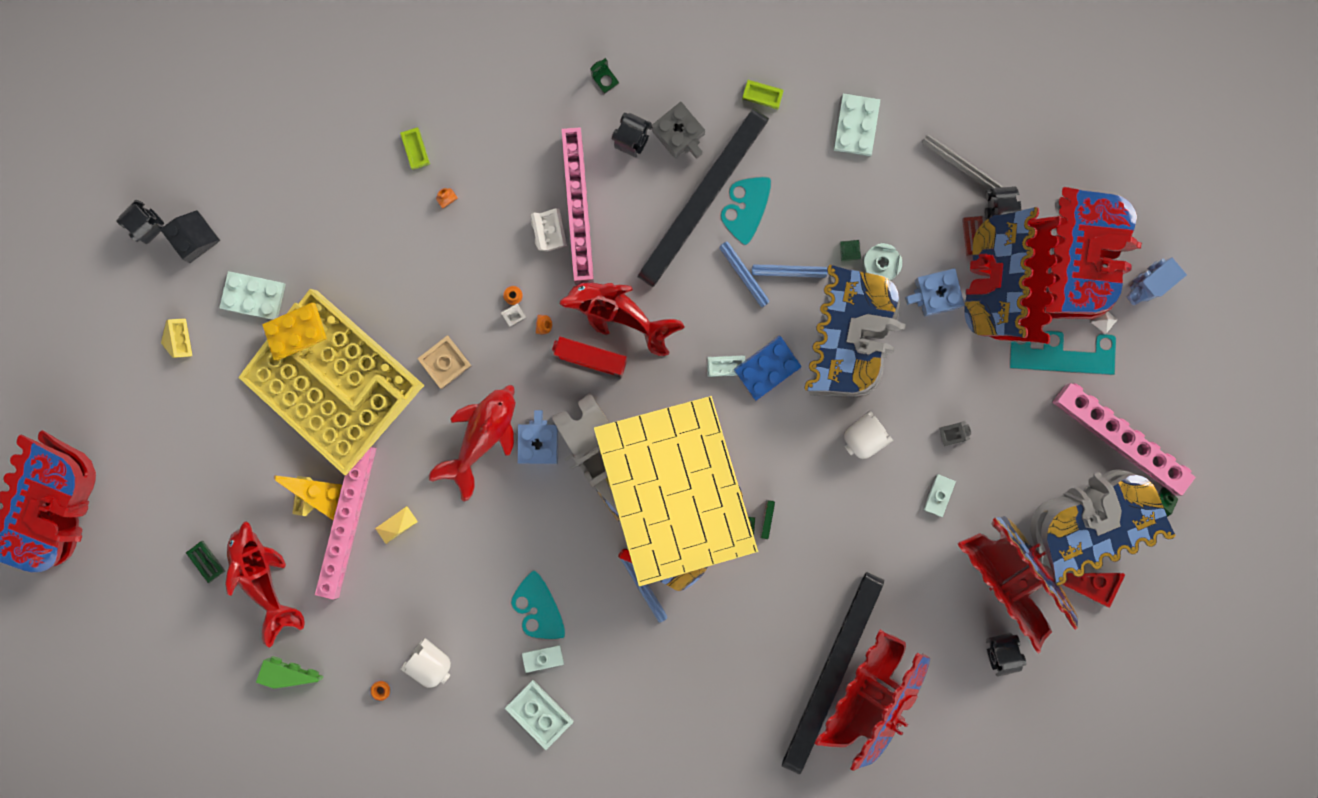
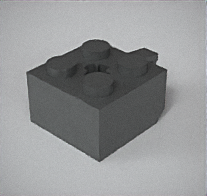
(679, 142)

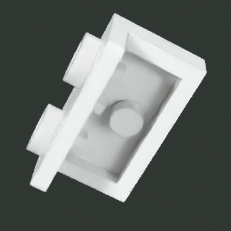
(548, 230)

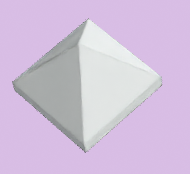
(513, 315)
(1104, 322)

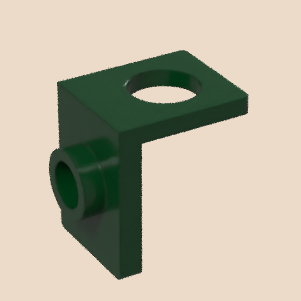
(600, 70)
(1168, 500)

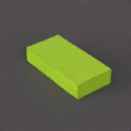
(763, 94)
(415, 148)

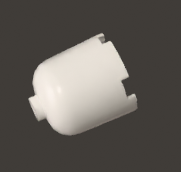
(866, 437)
(427, 665)

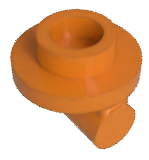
(445, 197)
(543, 324)

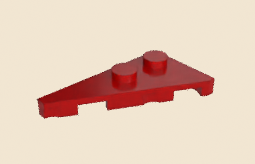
(1096, 586)

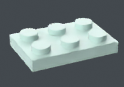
(857, 124)
(252, 295)
(539, 714)

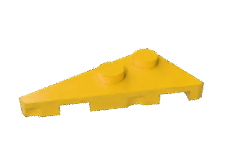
(319, 494)

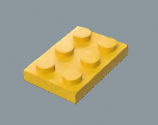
(294, 331)

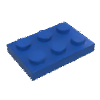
(767, 368)

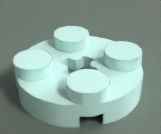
(890, 255)

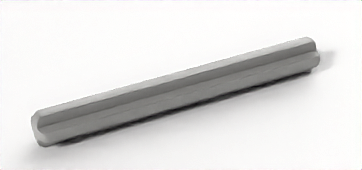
(960, 163)

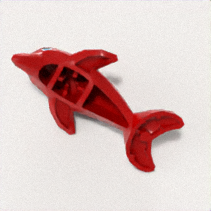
(610, 304)
(486, 426)
(250, 569)

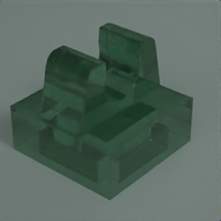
(850, 250)

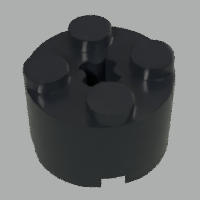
(632, 134)
(1001, 201)
(141, 222)
(1005, 654)

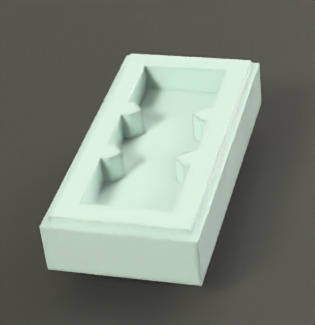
(723, 365)
(939, 495)
(542, 658)

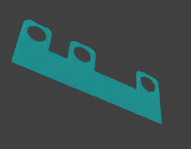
(1056, 359)

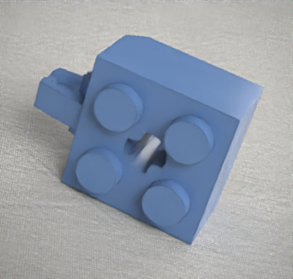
(1156, 281)
(926, 295)
(530, 433)

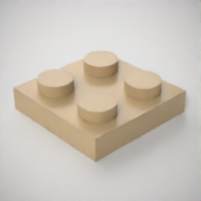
(444, 362)

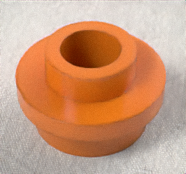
(519, 295)
(374, 690)

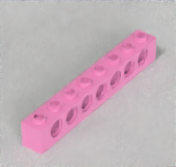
(577, 205)
(1182, 475)
(344, 527)

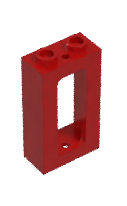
(589, 356)

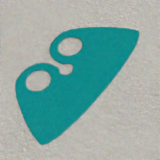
(749, 218)
(547, 614)

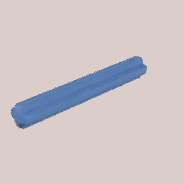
(790, 271)
(744, 274)
(647, 594)

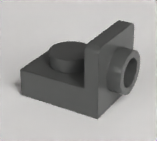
(955, 433)

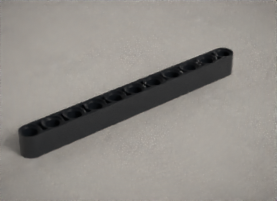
(703, 197)
(832, 673)

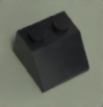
(190, 235)

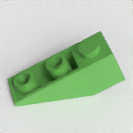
(279, 674)

